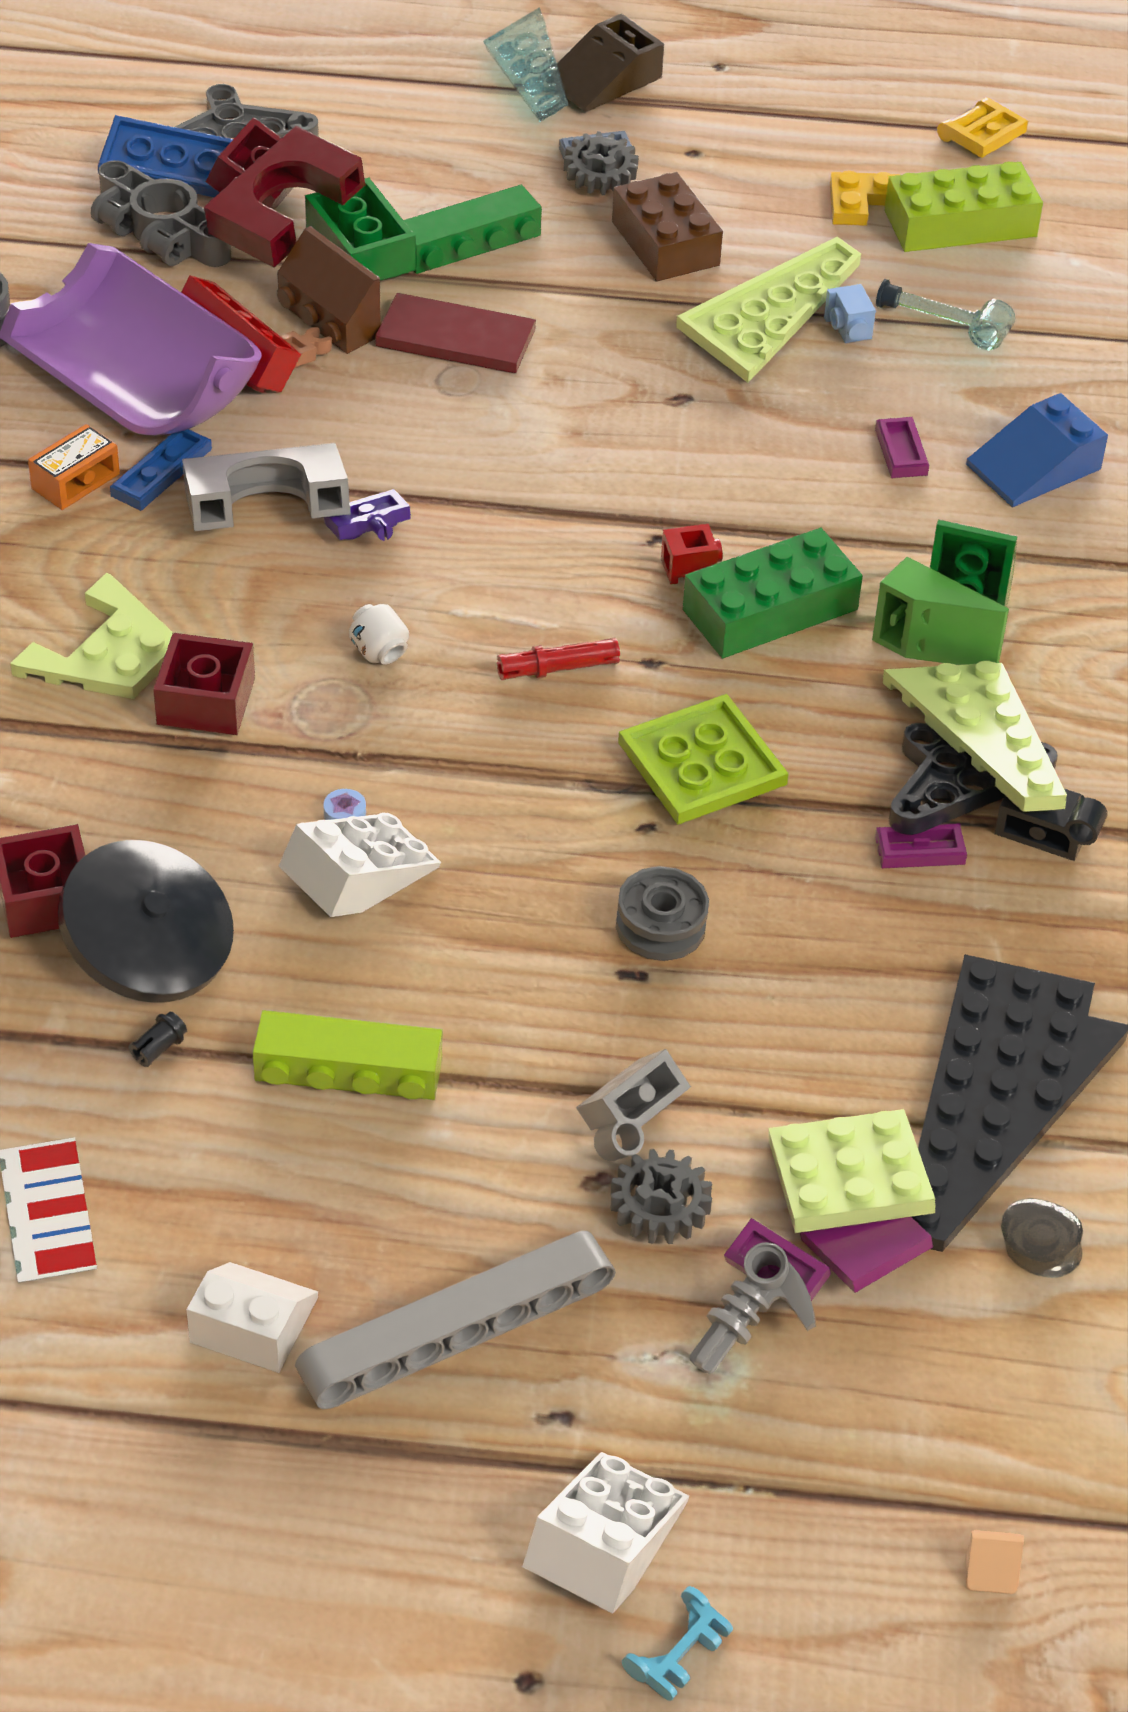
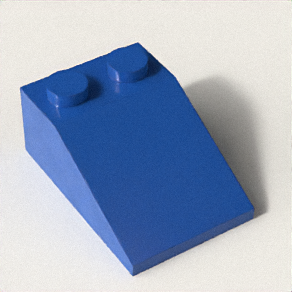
(1040, 451)

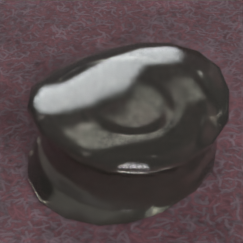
(1042, 1237)

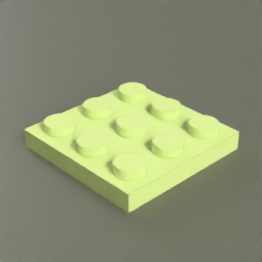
(851, 1171)

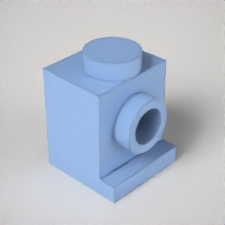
(850, 312)

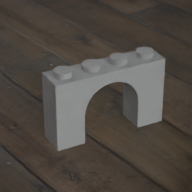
(305, 471)

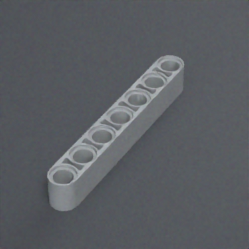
(454, 1319)

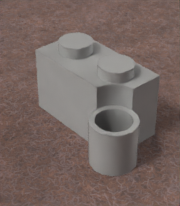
(631, 1102)

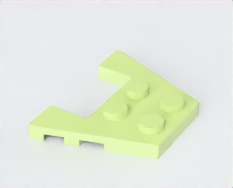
(116, 657)

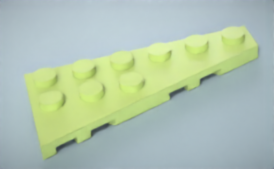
(982, 714)

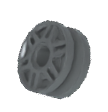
(662, 913)

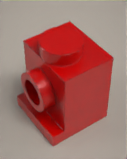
(689, 550)

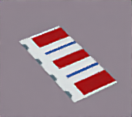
(47, 1210)

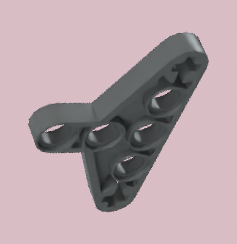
(215, 121)

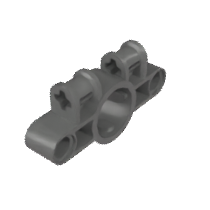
(129, 206)

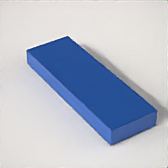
(159, 469)

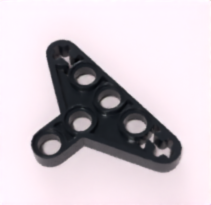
(941, 782)

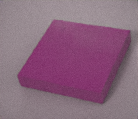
(868, 1250)

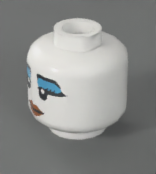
(379, 633)

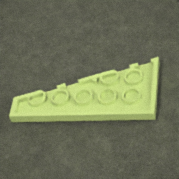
(762, 314)

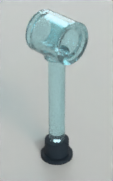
(986, 326)

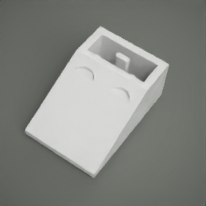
(355, 861)
(603, 1531)

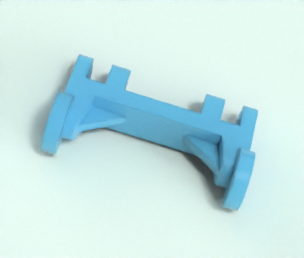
(700, 1620)

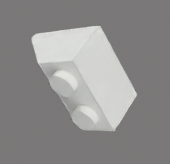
(248, 1315)

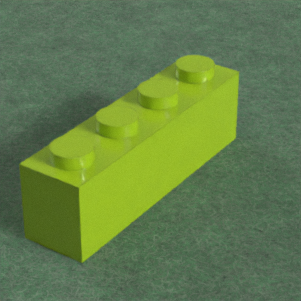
(348, 1055)

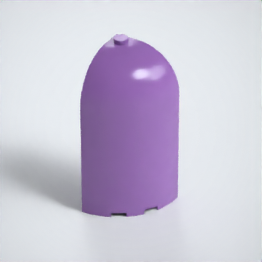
(133, 345)

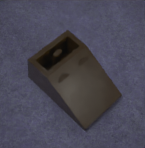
(610, 63)

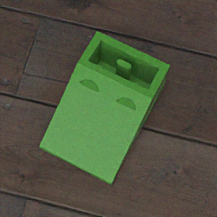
(937, 618)

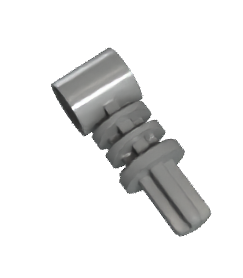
(750, 1297)

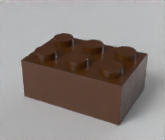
(667, 226)

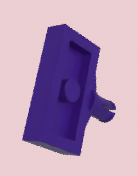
(368, 514)

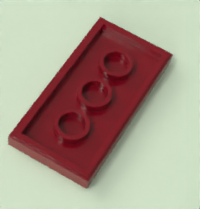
(456, 332)

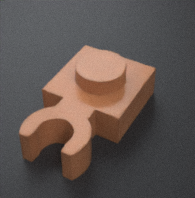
(308, 344)

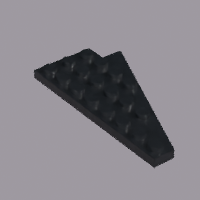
(1004, 1076)

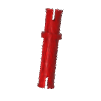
(548, 660)

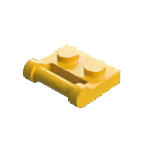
(983, 127)

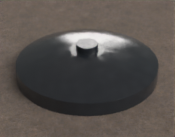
(145, 921)

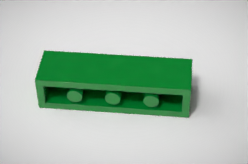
(475, 227)

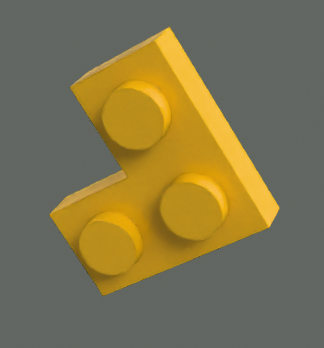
(853, 193)

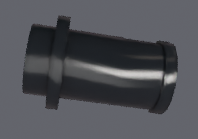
(164, 1033)

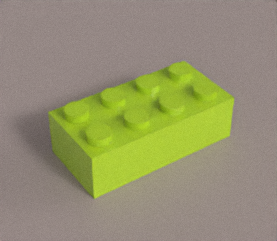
(963, 206)

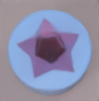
(344, 804)

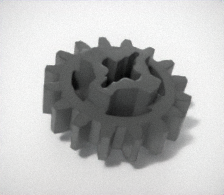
(600, 162)
(661, 1196)

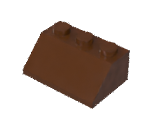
(330, 291)

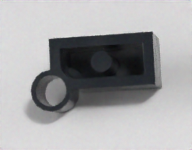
(1054, 831)

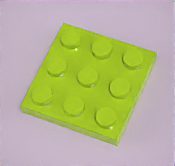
(702, 758)

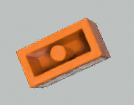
(74, 466)

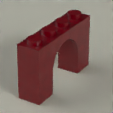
(294, 161)

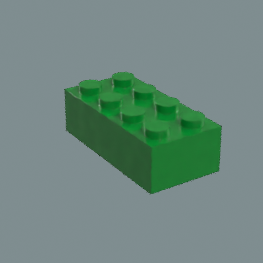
(771, 592)

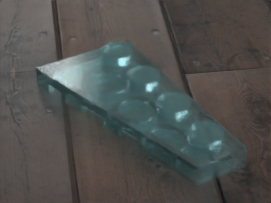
(530, 63)

